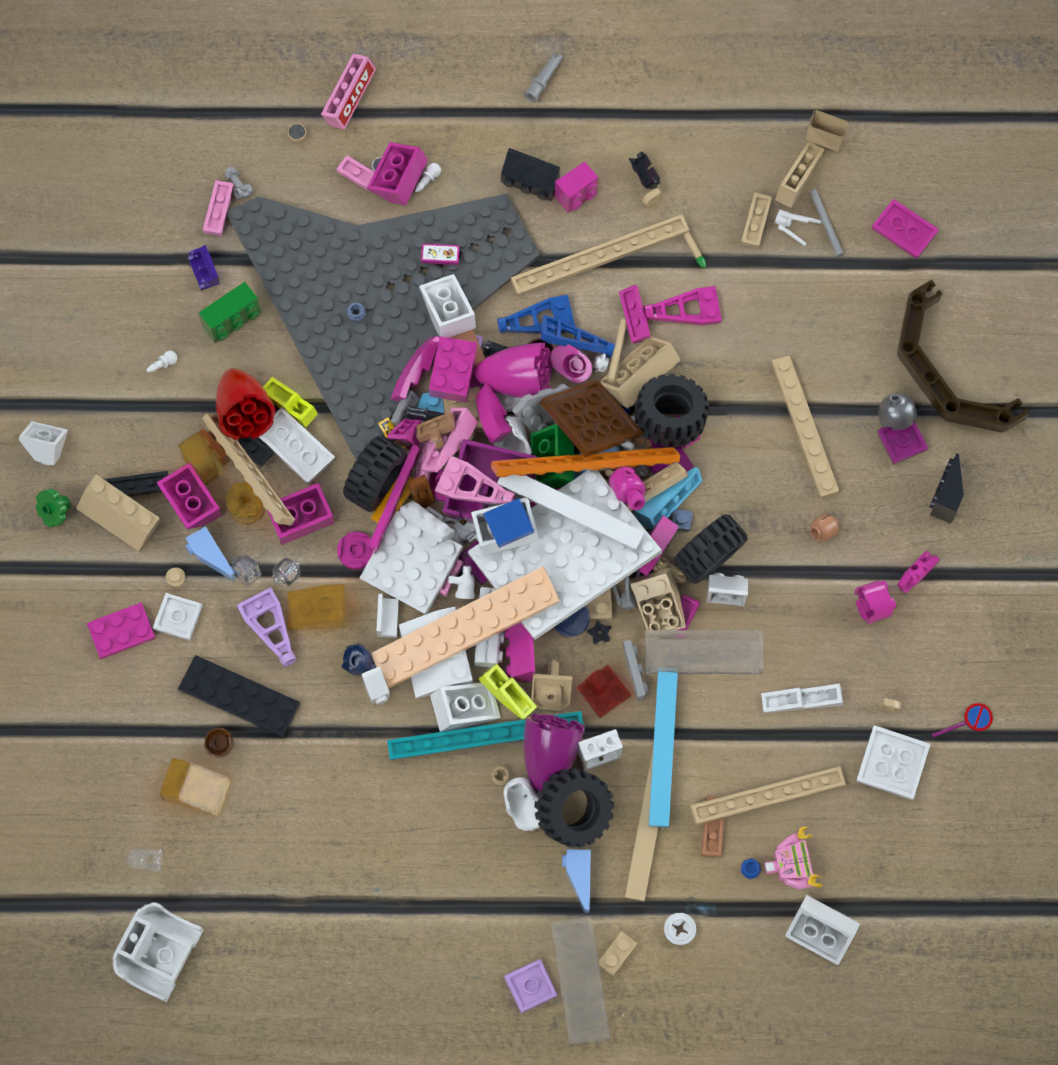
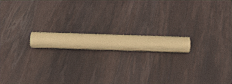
(617, 351)

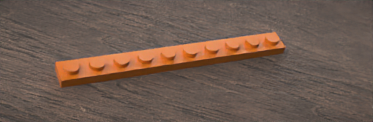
(579, 462)

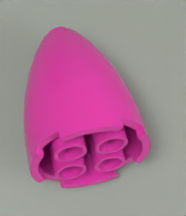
(517, 370)

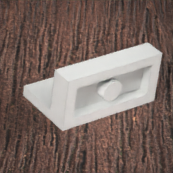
(387, 617)

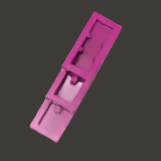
(418, 364)

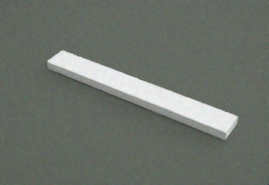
(573, 509)

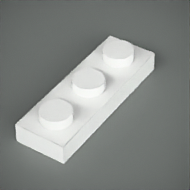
(427, 522)

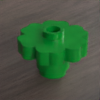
(52, 507)

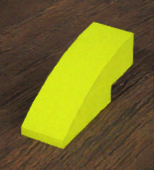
(290, 402)
(507, 691)

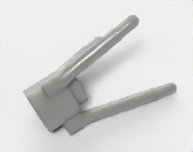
(627, 600)

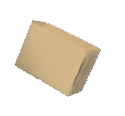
(826, 130)

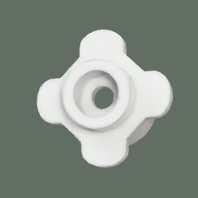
(600, 363)

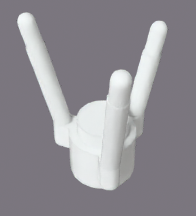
(785, 219)

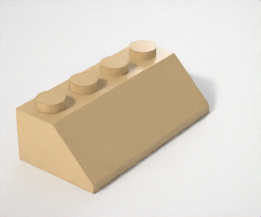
(646, 361)
(118, 513)

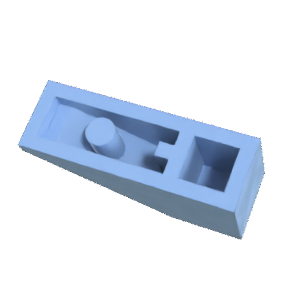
(207, 551)
(578, 871)

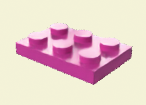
(905, 229)
(120, 631)

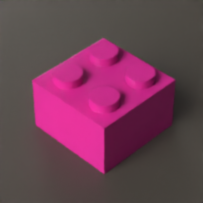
(576, 187)

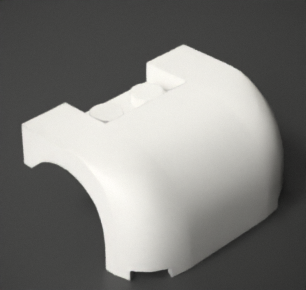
(155, 950)

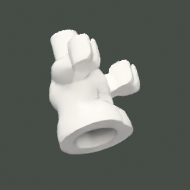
(465, 584)

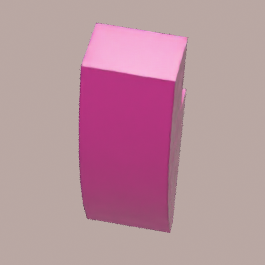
(492, 414)

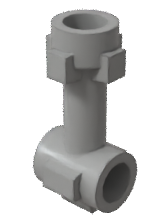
(241, 190)

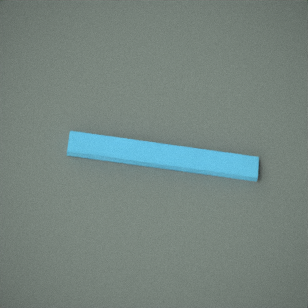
(663, 749)

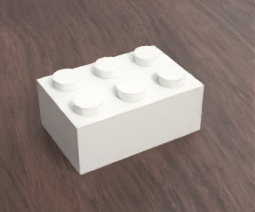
(486, 539)

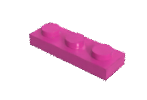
(634, 314)

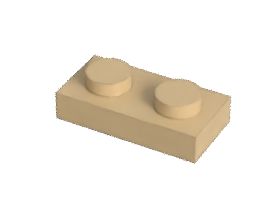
(617, 953)

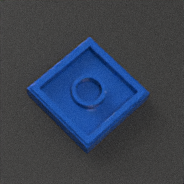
(508, 523)

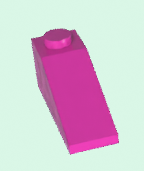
(405, 433)
(661, 534)

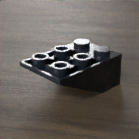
(949, 492)

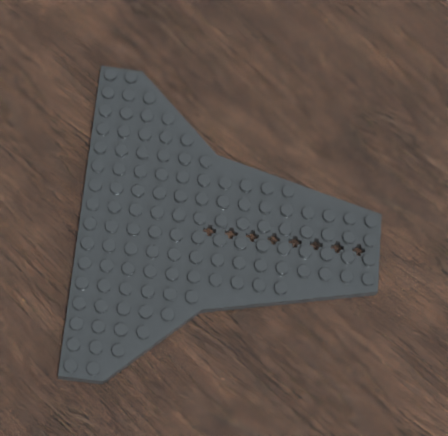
(325, 264)

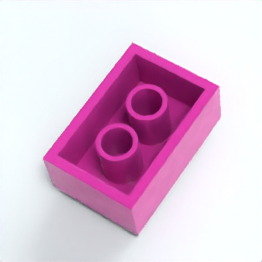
(453, 369)
(309, 511)

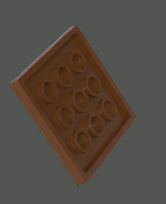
(591, 418)

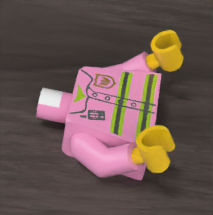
(793, 862)

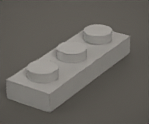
(635, 670)

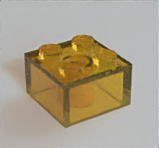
(201, 457)

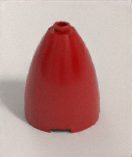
(243, 405)

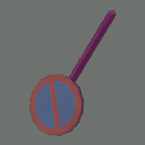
(976, 717)

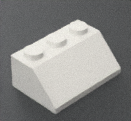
(822, 930)

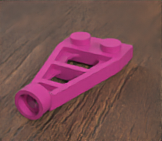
(707, 302)

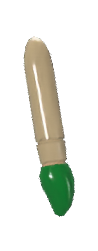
(694, 249)

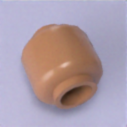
(824, 527)

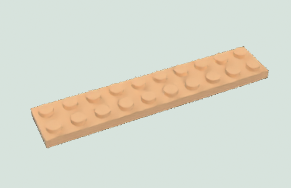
(466, 627)

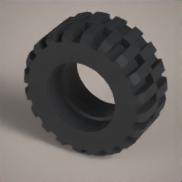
(675, 391)
(374, 473)
(710, 548)
(596, 814)

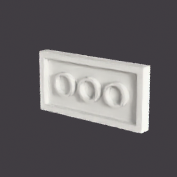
(296, 447)

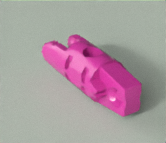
(917, 571)

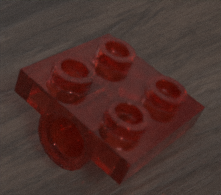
(603, 691)

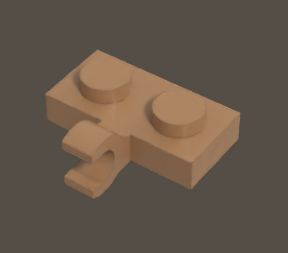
(434, 428)

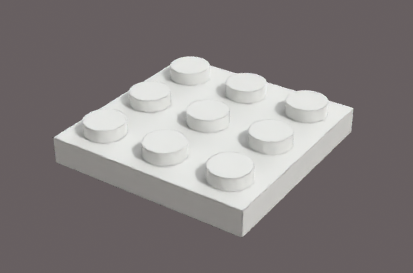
(893, 762)

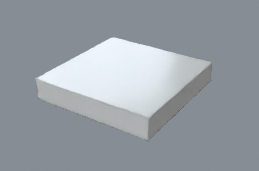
(177, 616)

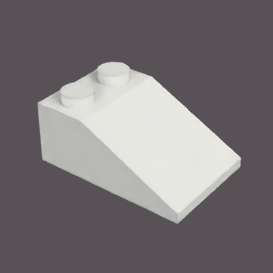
(448, 306)
(464, 706)

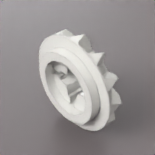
(689, 927)

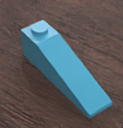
(668, 500)

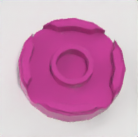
(354, 550)

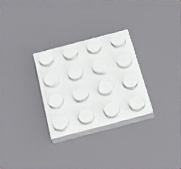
(411, 564)

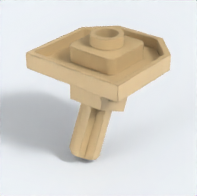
(551, 690)

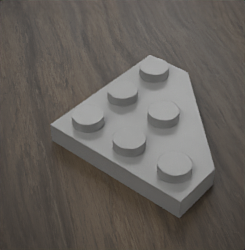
(531, 411)

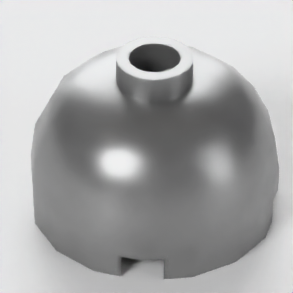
(897, 411)

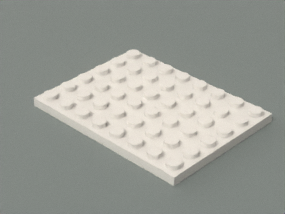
(575, 557)

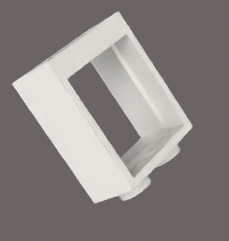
(604, 745)

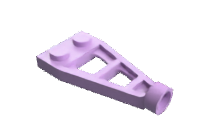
(259, 605)

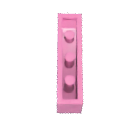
(464, 427)

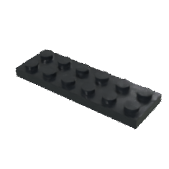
(239, 696)

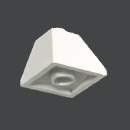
(43, 442)

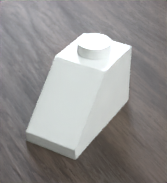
(376, 686)

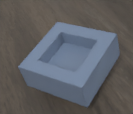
(682, 519)

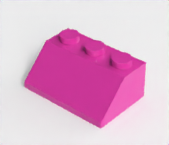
(398, 173)
(189, 497)
(520, 653)

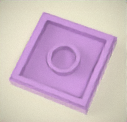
(530, 986)

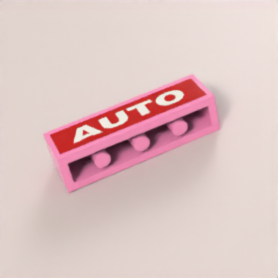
(348, 91)

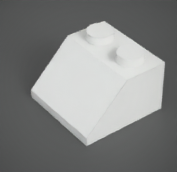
(727, 589)

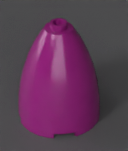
(549, 746)

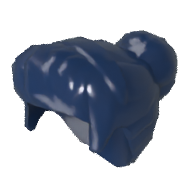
(360, 657)

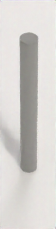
(826, 222)

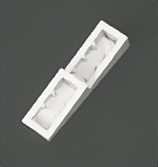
(802, 698)

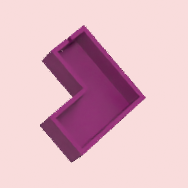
(480, 457)

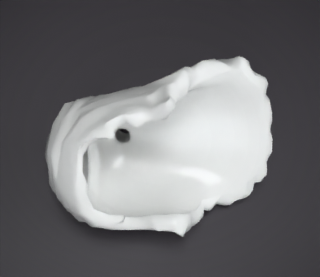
(517, 438)
(520, 803)

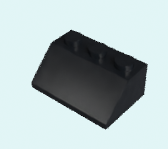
(530, 174)

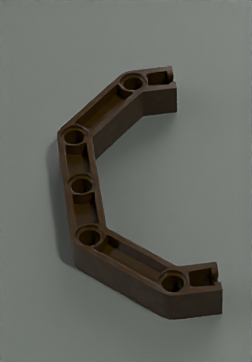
(938, 391)

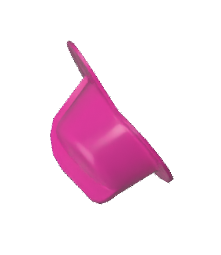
(571, 363)

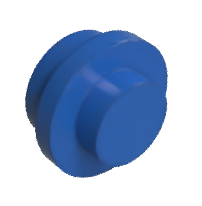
(750, 868)

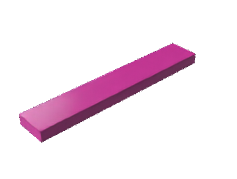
(394, 499)

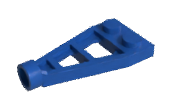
(558, 305)
(551, 334)

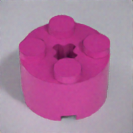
(874, 601)

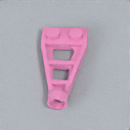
(453, 475)

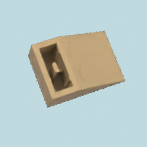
(659, 600)

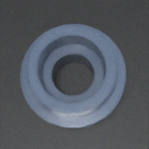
(356, 307)

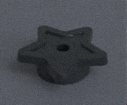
(599, 637)

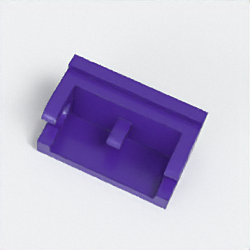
(203, 268)

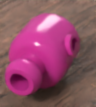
(628, 487)

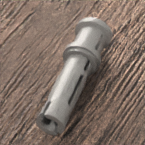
(539, 83)

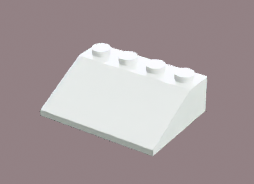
(446, 673)

